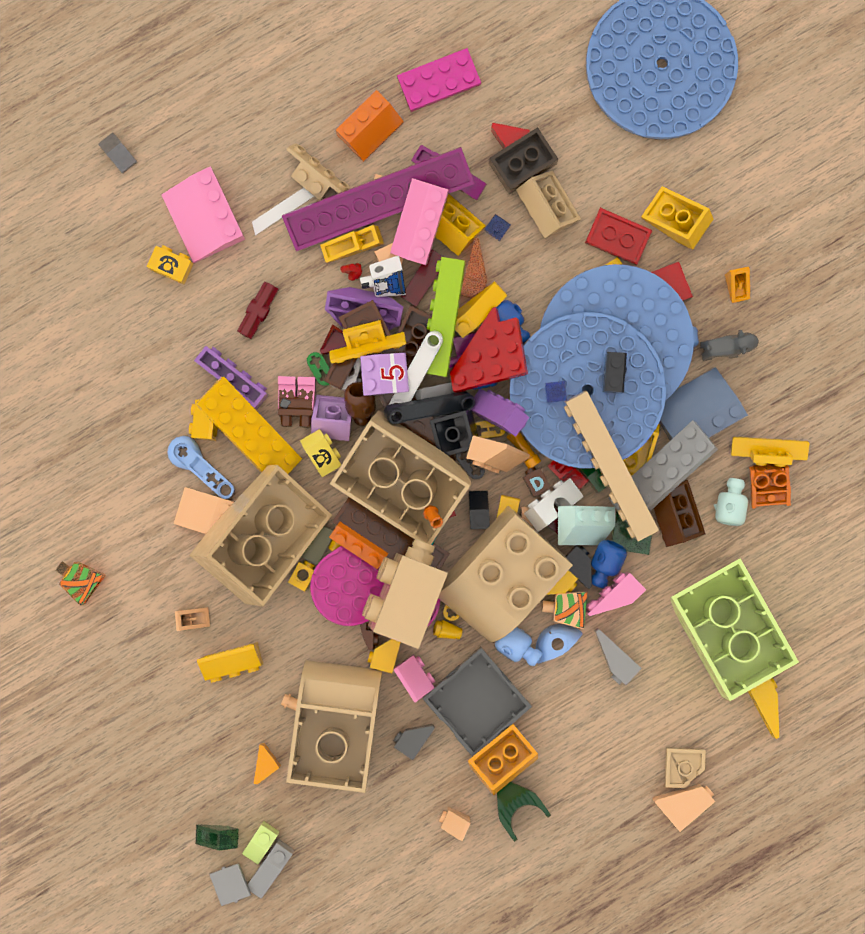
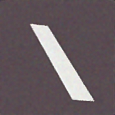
(284, 207)

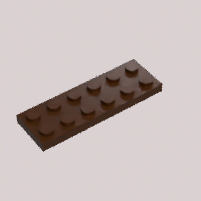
(381, 532)

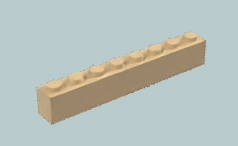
(611, 465)

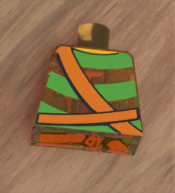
(79, 581)

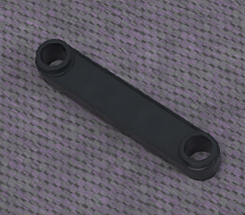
(429, 407)

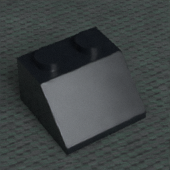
(454, 432)

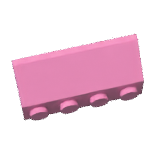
(419, 221)

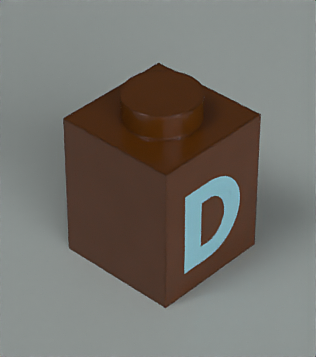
(536, 481)

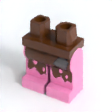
(292, 406)

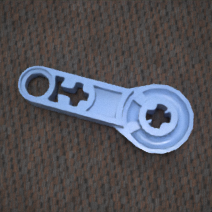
(196, 463)

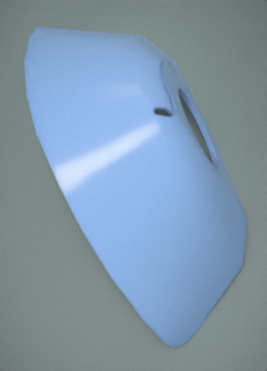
(565, 632)

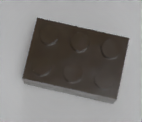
(523, 160)

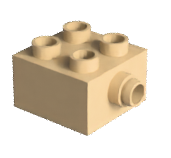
(407, 595)

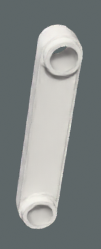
(419, 367)

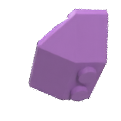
(347, 299)

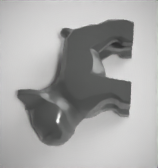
(729, 345)

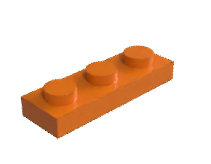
(358, 545)

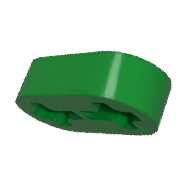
(316, 372)

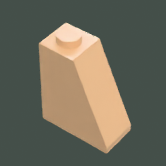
(685, 804)

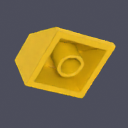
(202, 426)

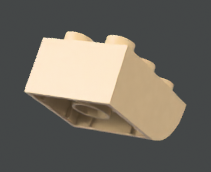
(334, 726)

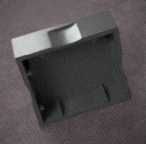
(476, 701)

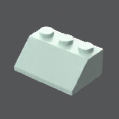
(584, 524)

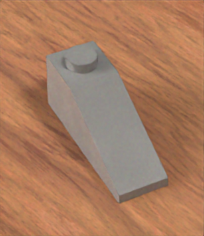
(618, 662)
(270, 868)

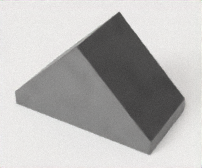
(117, 152)

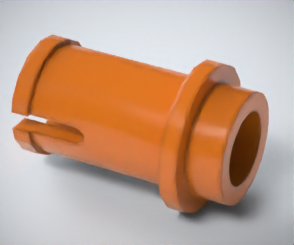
(431, 514)

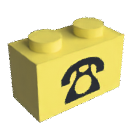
(321, 453)

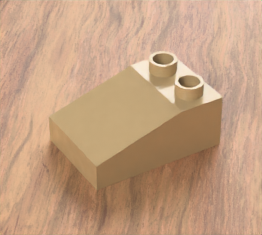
(261, 536)

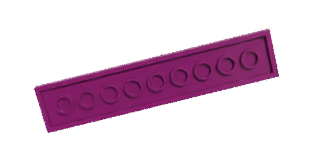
(373, 199)

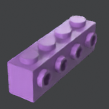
(218, 367)
(500, 411)

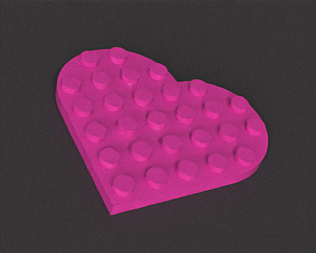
(343, 586)

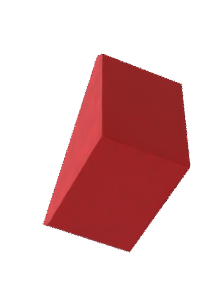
(507, 134)

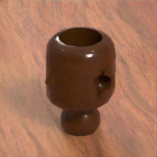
(358, 405)

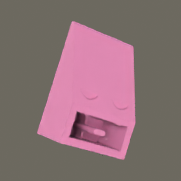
(619, 594)

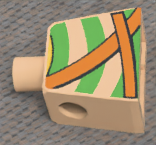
(568, 608)

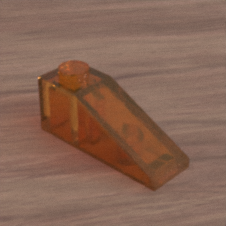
(475, 276)

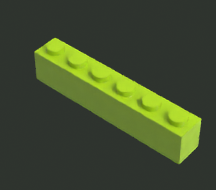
(445, 311)

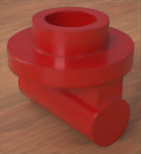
(353, 270)

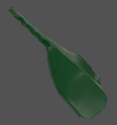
(513, 798)

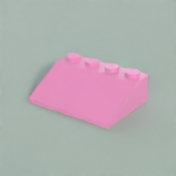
(202, 215)

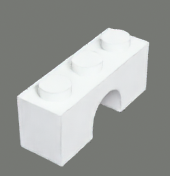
(543, 511)

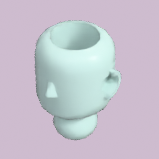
(732, 505)

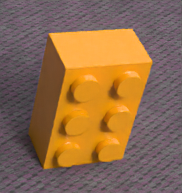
(503, 759)

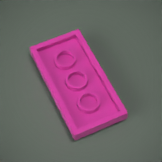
(439, 79)

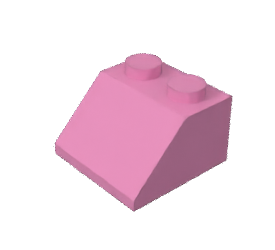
(414, 677)

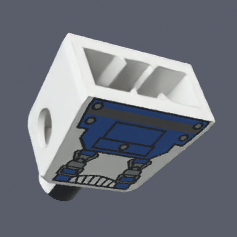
(385, 278)

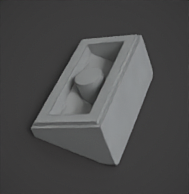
(434, 391)

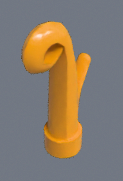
(521, 444)

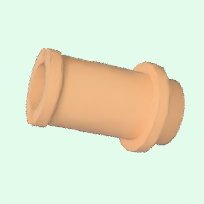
(289, 702)

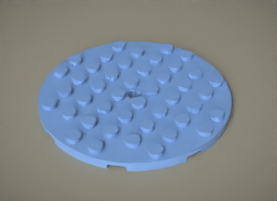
(668, 99)
(639, 300)
(575, 352)

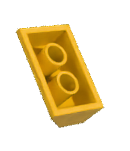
(458, 226)
(230, 662)

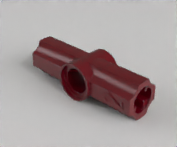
(258, 310)

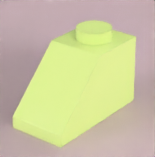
(260, 842)

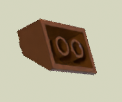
(679, 516)

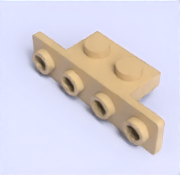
(313, 175)

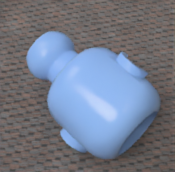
(518, 646)

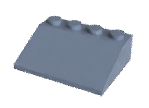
(704, 400)

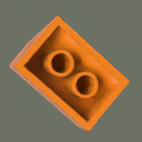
(369, 126)

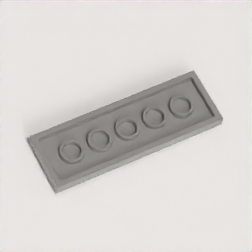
(672, 464)

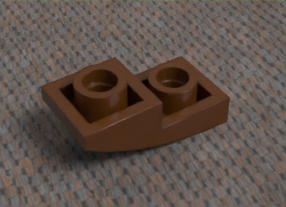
(370, 638)

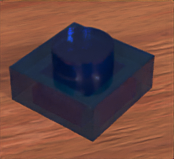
(497, 227)
(555, 391)

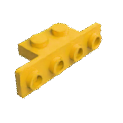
(366, 340)
(770, 451)

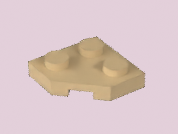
(683, 766)

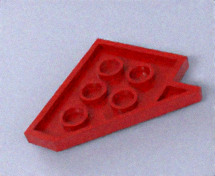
(491, 356)

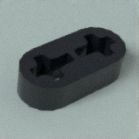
(466, 466)

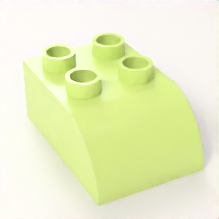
(733, 630)

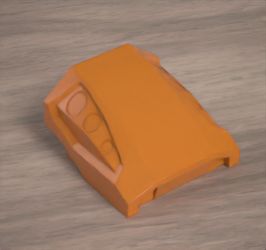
(770, 485)

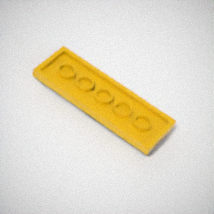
(246, 427)

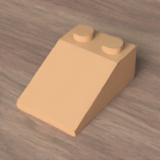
(200, 510)

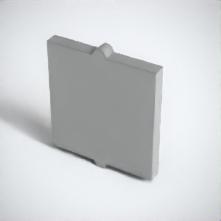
(230, 884)

